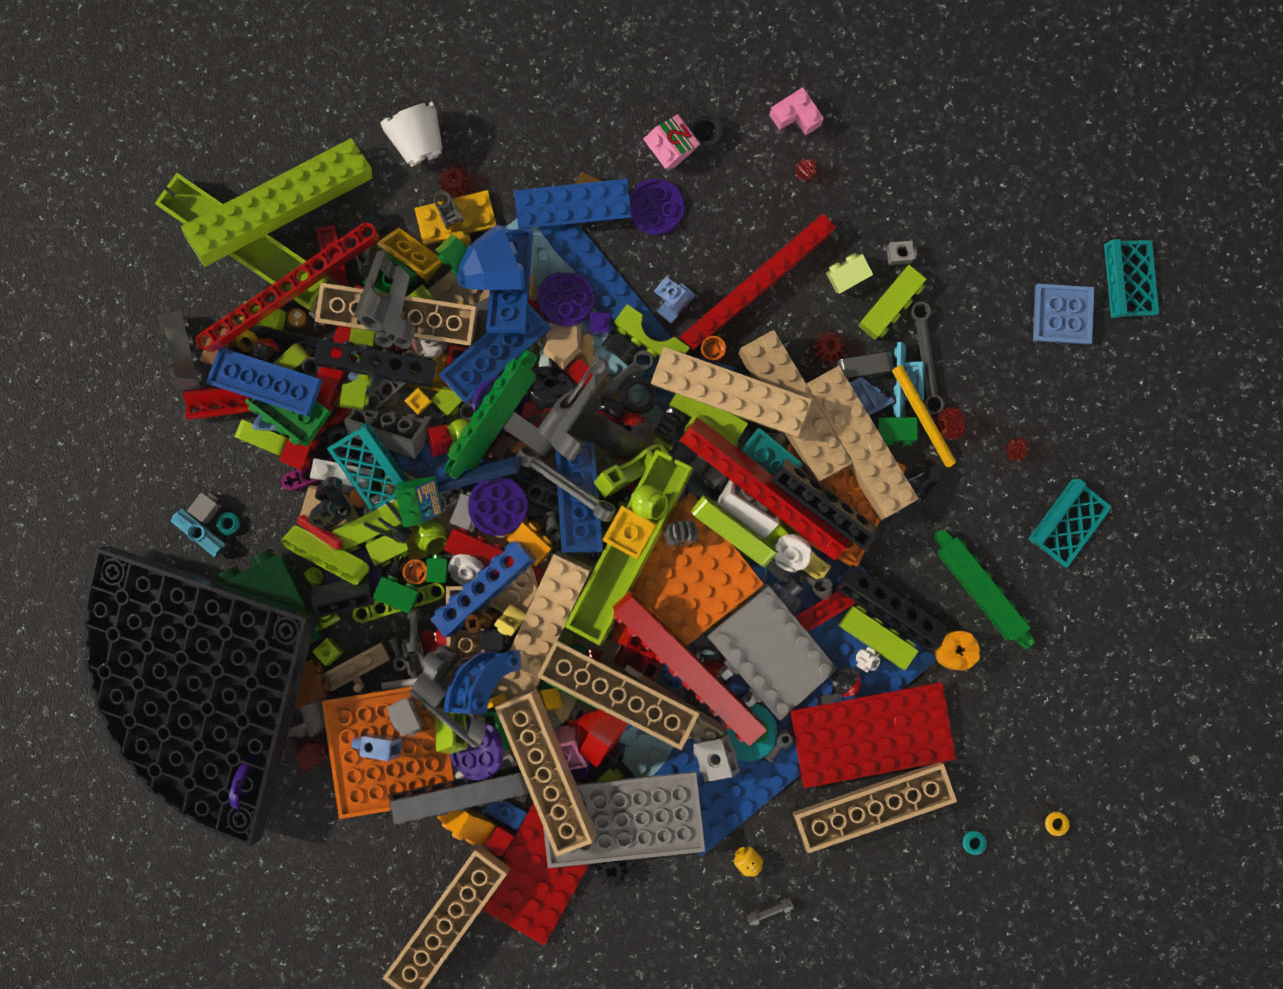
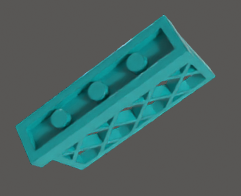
(1116, 278)
(380, 454)
(1060, 510)

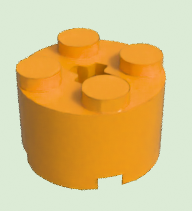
(967, 651)

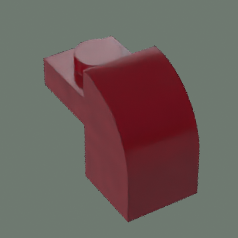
(638, 662)

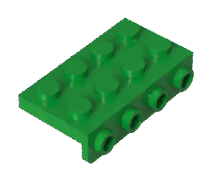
(297, 426)

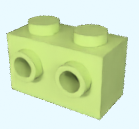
(849, 273)

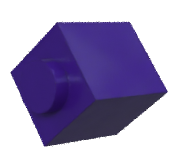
(600, 324)

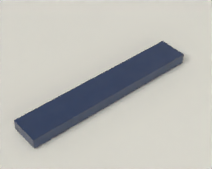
(480, 474)

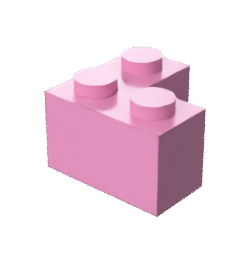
(797, 108)

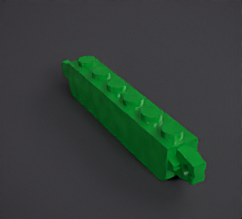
(491, 415)
(983, 590)

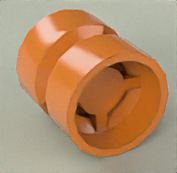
(713, 349)
(415, 572)

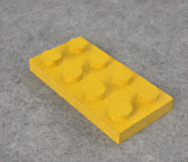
(474, 209)

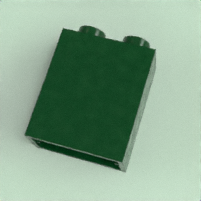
(275, 580)

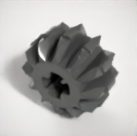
(681, 533)

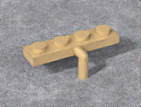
(356, 667)

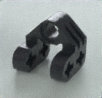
(333, 504)

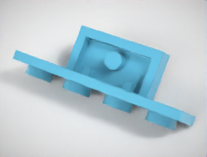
(915, 371)

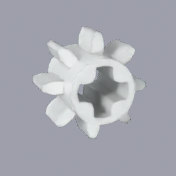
(868, 659)

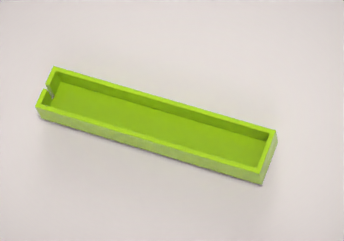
(277, 202)
(263, 256)
(618, 571)

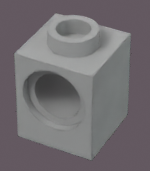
(893, 256)
(204, 507)

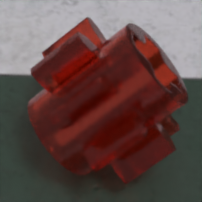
(805, 169)
(1016, 449)

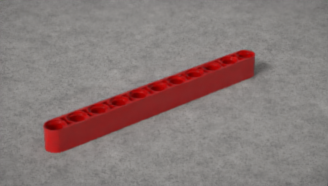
(278, 288)

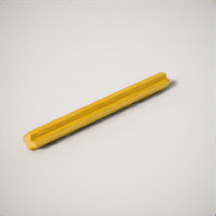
(924, 416)

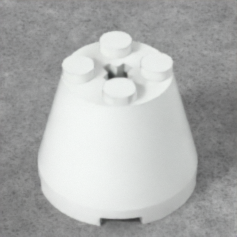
(415, 133)

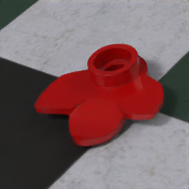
(432, 641)

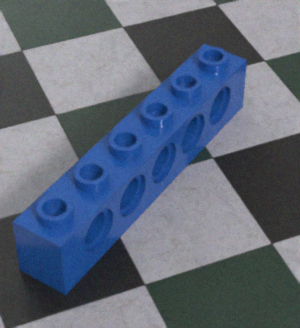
(522, 560)

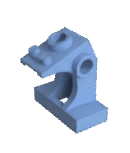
(675, 297)

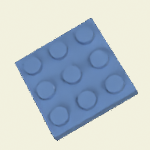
(1063, 314)

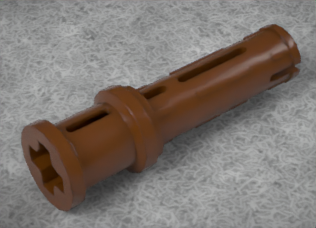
(482, 620)

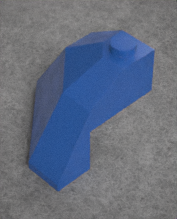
(491, 263)

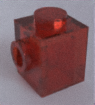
(310, 756)

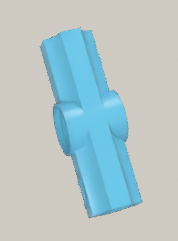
(207, 540)

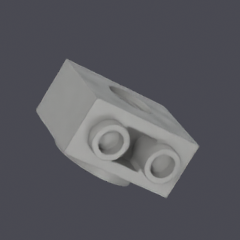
(461, 515)
(406, 716)
(710, 766)

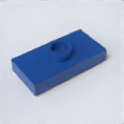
(506, 812)

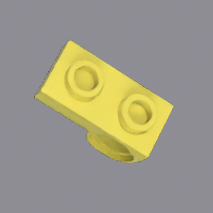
(817, 567)
(510, 620)

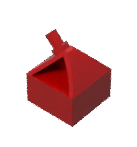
(597, 734)

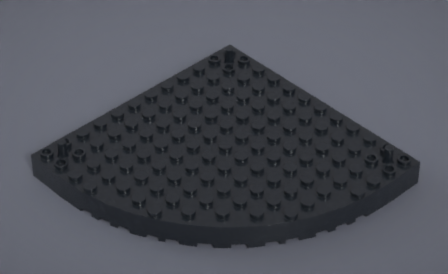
(193, 685)

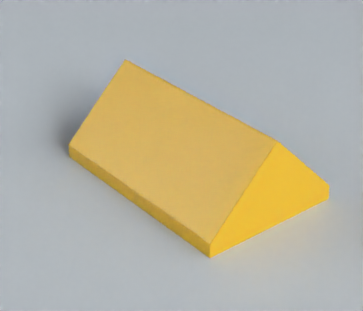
(411, 254)

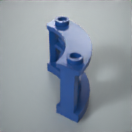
(477, 679)

